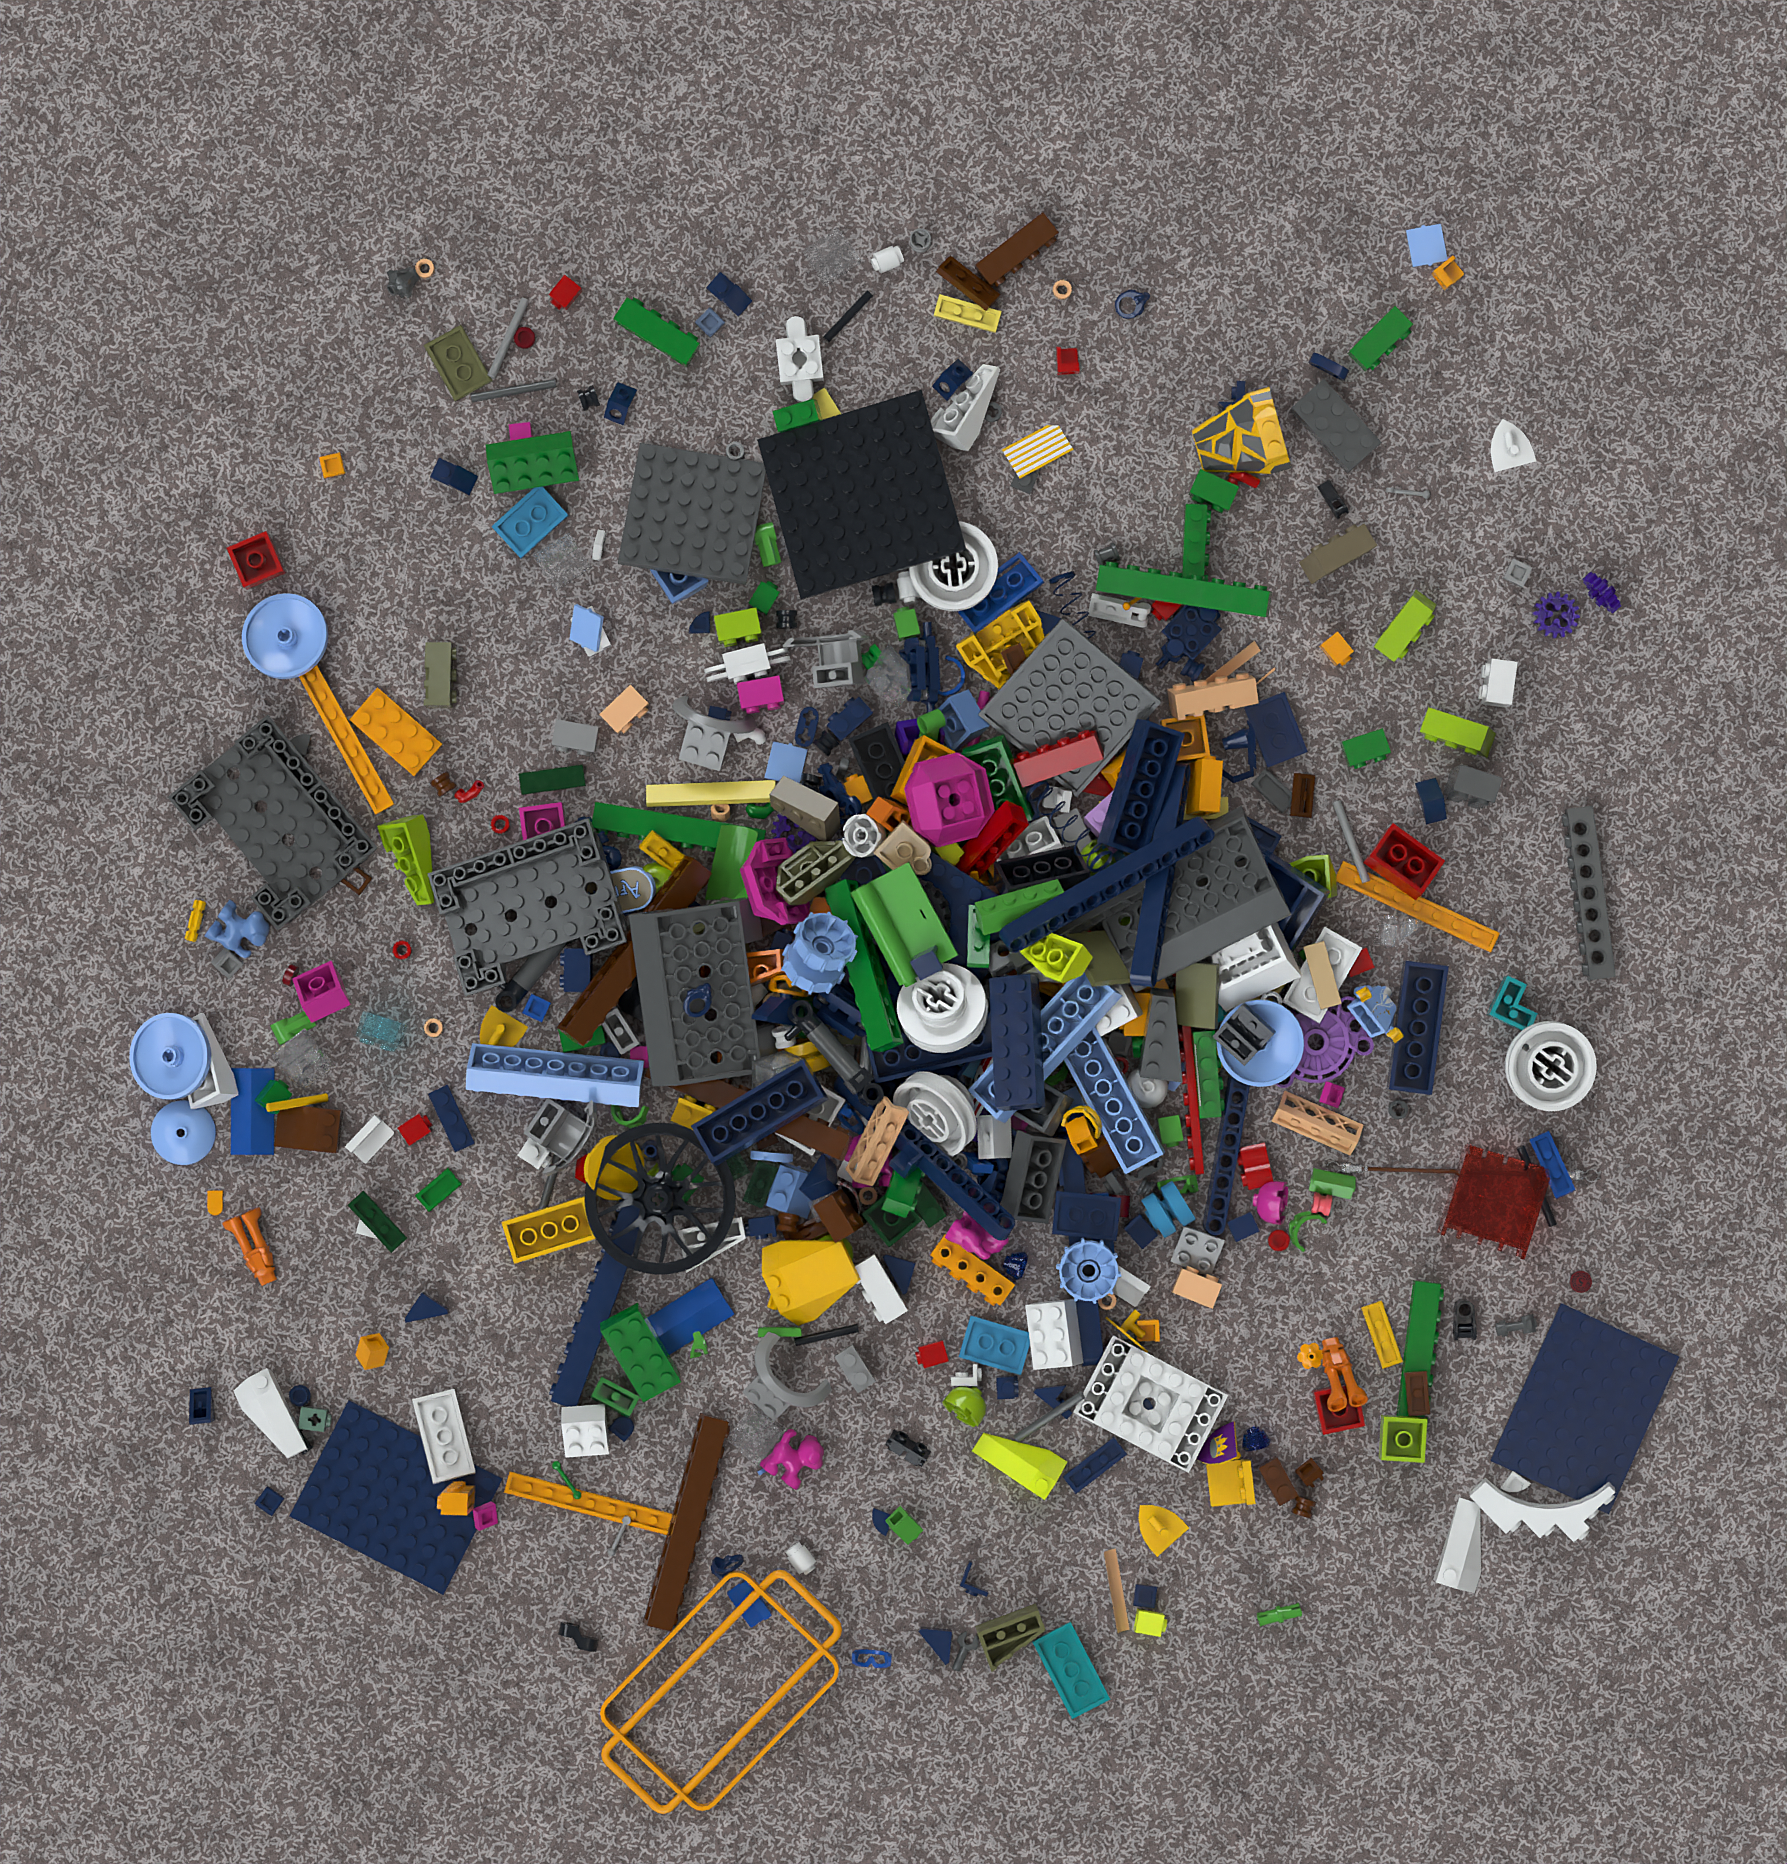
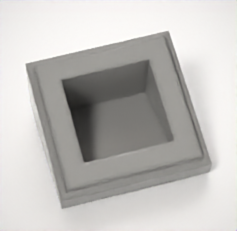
(227, 963)

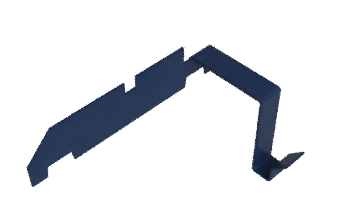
(1251, 758)

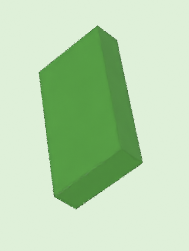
(780, 1331)

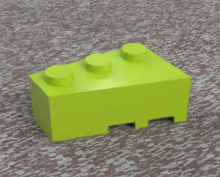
(1406, 626)
(1457, 732)

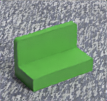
(1332, 1183)

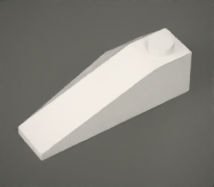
(963, 419)
(220, 1081)
(267, 1408)
(1461, 1554)

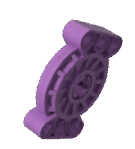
(1336, 1042)

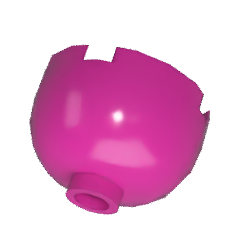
(1272, 1202)

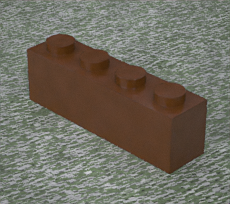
(1016, 250)

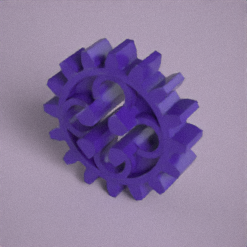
(1599, 589)
(1556, 603)
(782, 826)

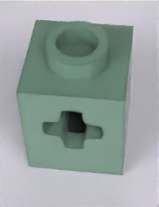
(308, 1424)

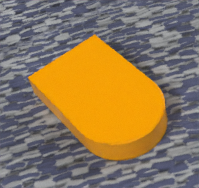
(215, 1202)

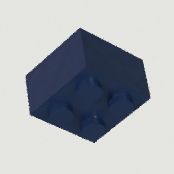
(577, 970)

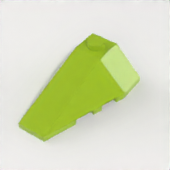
(412, 848)
(1320, 870)

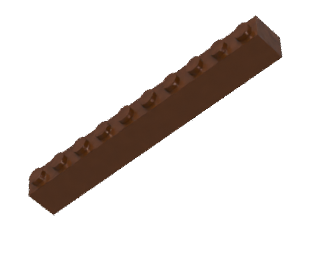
(620, 969)
(802, 1129)
(686, 1522)

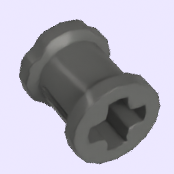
(1107, 554)

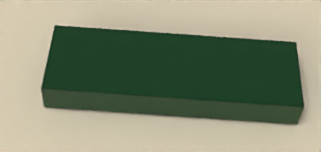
(552, 779)
(377, 1221)

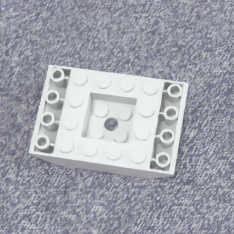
(1253, 964)
(1182, 1408)

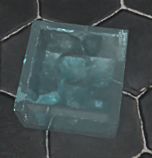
(381, 1030)

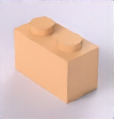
(625, 710)
(1197, 1287)

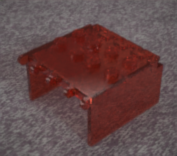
(1495, 1199)

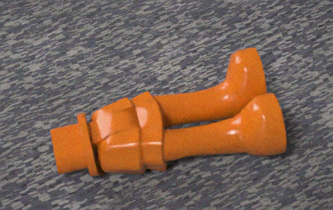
(260, 1258)
(1336, 1364)

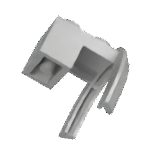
(838, 658)
(706, 736)
(561, 1132)
(770, 1392)

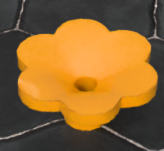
(1304, 1355)

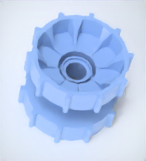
(819, 952)
(1088, 1287)

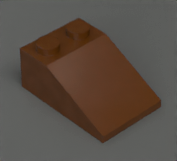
(309, 1129)
(840, 1214)

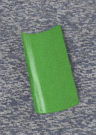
(731, 852)

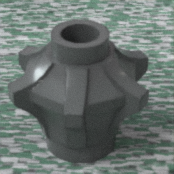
(402, 282)

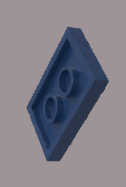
(1276, 729)
(1086, 1215)

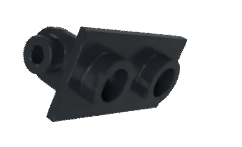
(916, 1452)

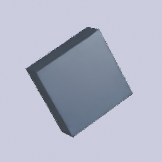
(709, 322)

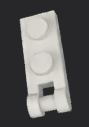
(1112, 609)

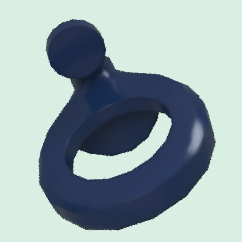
(1139, 298)
(703, 992)
(719, 1565)

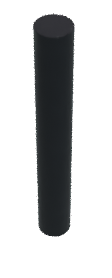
(839, 325)
(826, 1335)

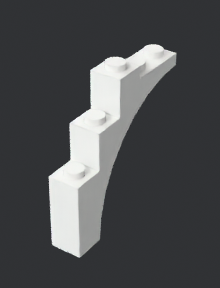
(1541, 1518)

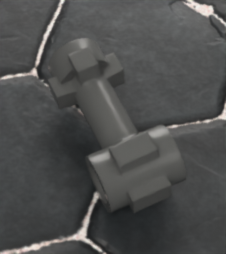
(1527, 1323)

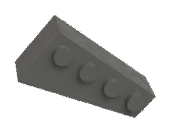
(1160, 1041)

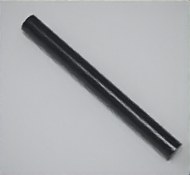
(1545, 1205)

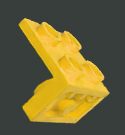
(689, 1112)
(1231, 1483)

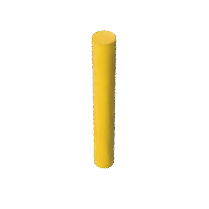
(292, 1103)

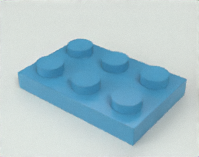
(530, 521)
(995, 1345)

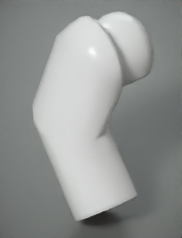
(757, 735)

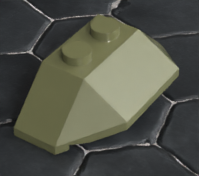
(812, 871)

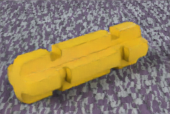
(195, 920)

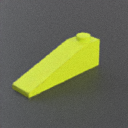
(1058, 957)
(1027, 1464)

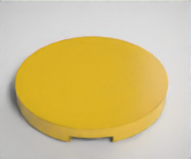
(611, 1175)

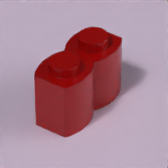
(1255, 1166)

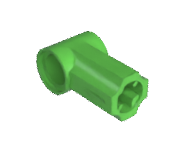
(766, 541)
(931, 723)
(288, 1028)

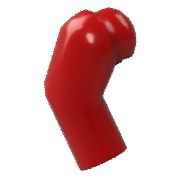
(1244, 477)
(472, 793)

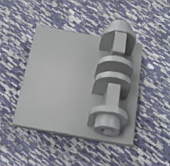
(1197, 1250)

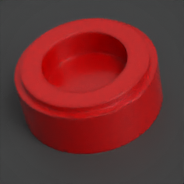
(1278, 1240)

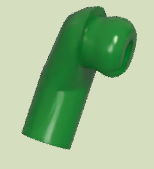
(759, 812)

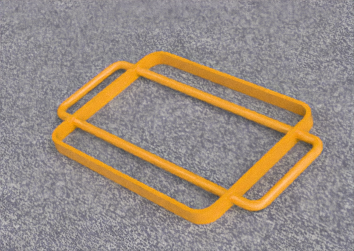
(683, 1793)

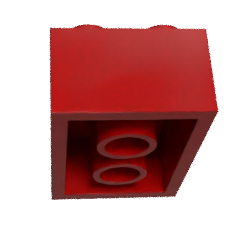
(1404, 861)

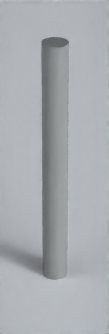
(508, 337)
(1351, 841)

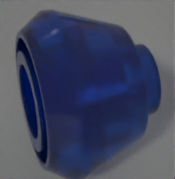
(1015, 1264)
(1255, 1439)

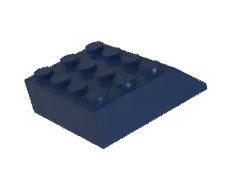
(1301, 894)

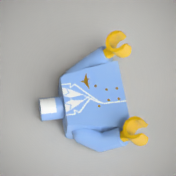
(1375, 1011)

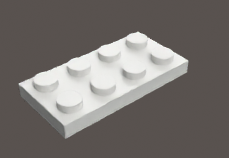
(1302, 993)
(443, 1436)

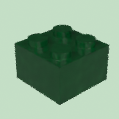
(888, 1225)

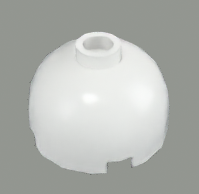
(863, 835)
(1147, 1090)

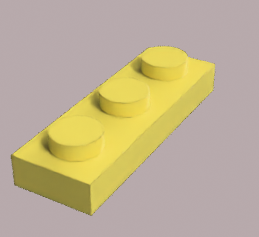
(967, 313)

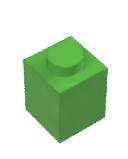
(906, 623)
(1170, 1130)
(904, 1525)

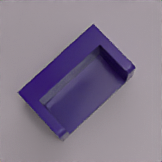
(907, 732)

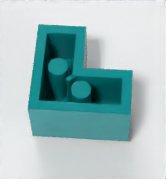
(1506, 1006)

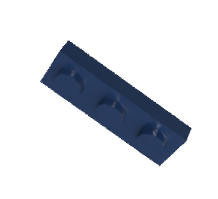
(451, 1118)
(1094, 1465)

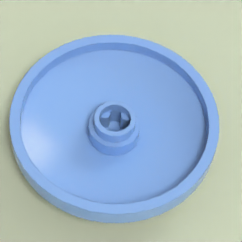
(285, 636)
(1278, 1055)
(170, 1056)

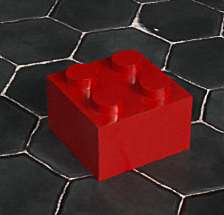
(256, 560)
(1336, 1421)

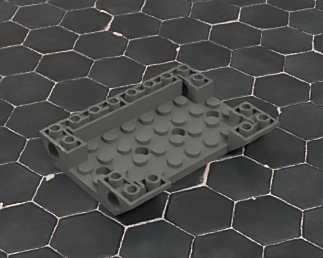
(296, 805)
(522, 880)
(1212, 916)
(669, 966)

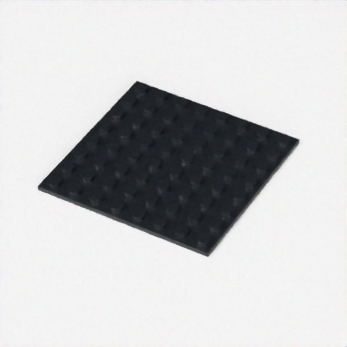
(861, 495)

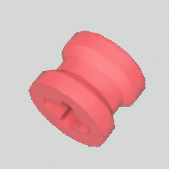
(1321, 1204)

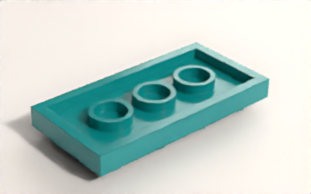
(1071, 1670)

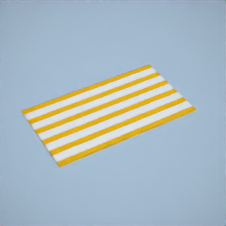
(1037, 450)

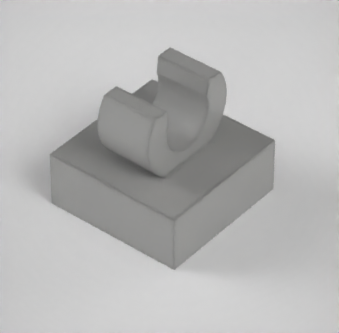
(1517, 573)

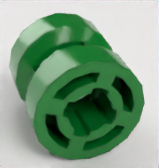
(871, 656)

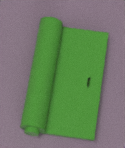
(894, 916)

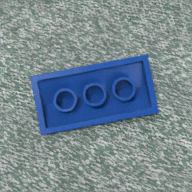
(1004, 594)
(250, 1123)
(692, 1312)

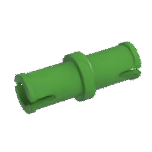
(1279, 1614)

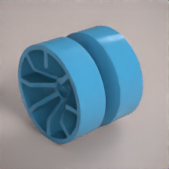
(1162, 1212)

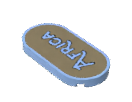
(633, 887)

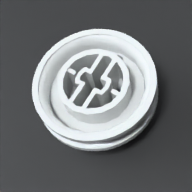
(969, 592)
(955, 1017)
(1575, 1066)
(939, 1109)

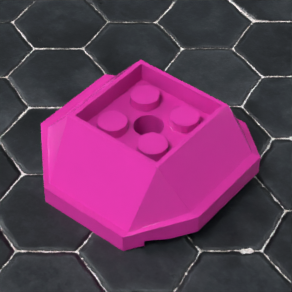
(929, 795)
(760, 881)

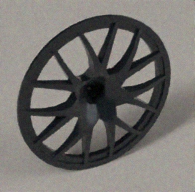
(673, 1202)

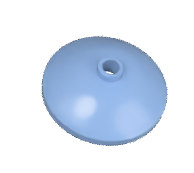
(198, 1136)

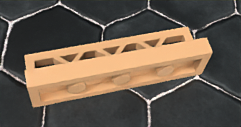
(1316, 1126)
(879, 1142)

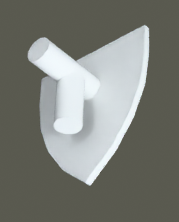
(1510, 447)

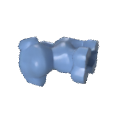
(253, 928)

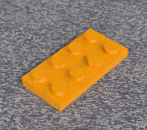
(395, 732)

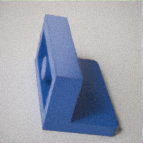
(757, 1611)

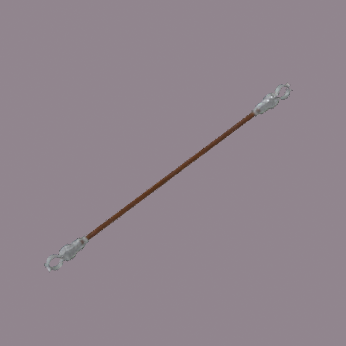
(1349, 1168)

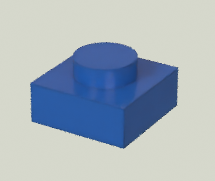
(536, 1008)

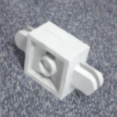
(799, 359)
(747, 663)

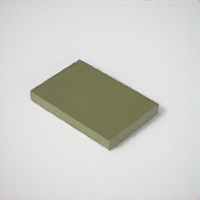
(458, 363)
(1106, 964)
(1197, 995)

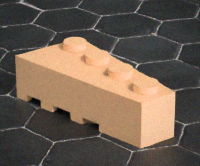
(1212, 695)

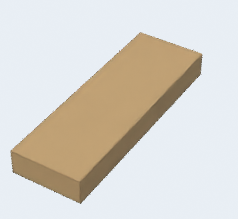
(1322, 975)

